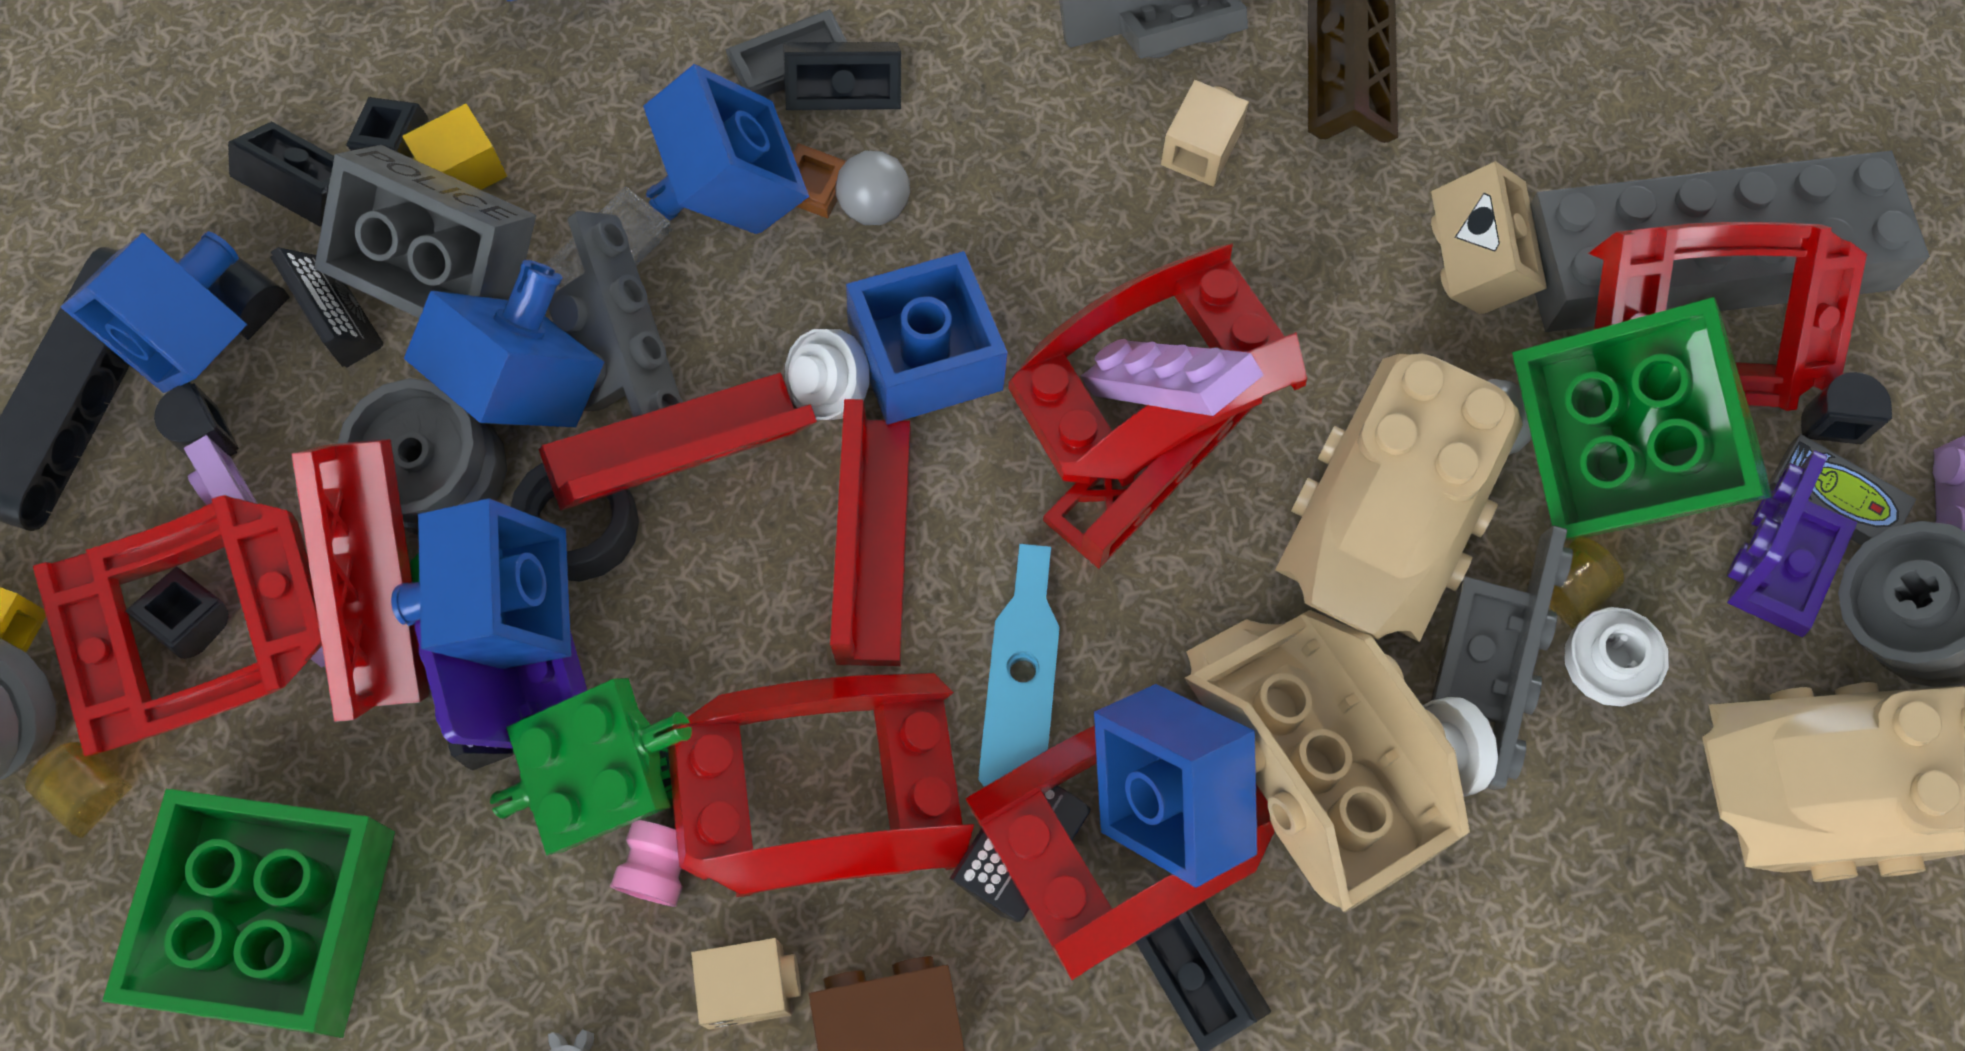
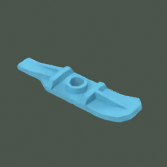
(1017, 711)

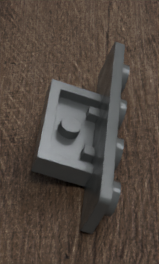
(1152, 26)
(612, 319)
(1496, 646)

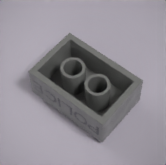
(414, 230)

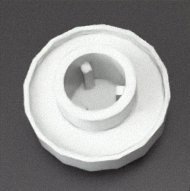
(825, 370)
(1616, 656)
(1471, 738)

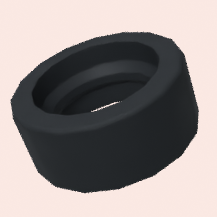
(605, 551)

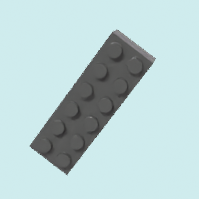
(1852, 194)

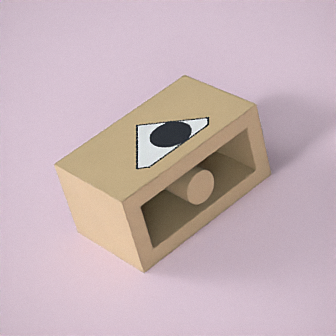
(1487, 239)

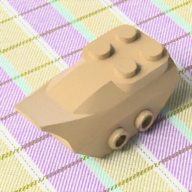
(1401, 496)
(1341, 750)
(1842, 778)

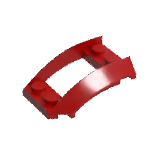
(1818, 307)
(1226, 318)
(97, 639)
(916, 773)
(1055, 877)

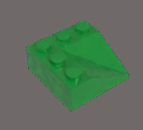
(1641, 422)
(251, 913)

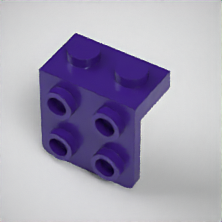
(1791, 553)
(480, 700)

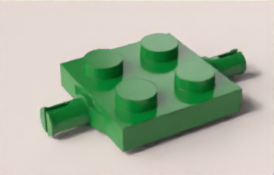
(589, 765)

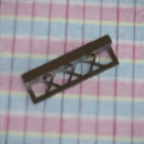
(1344, 72)

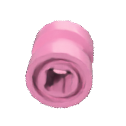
(651, 865)

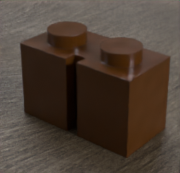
(888, 1013)

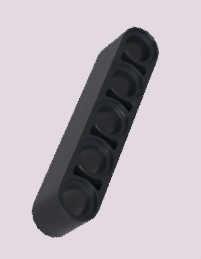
(55, 412)

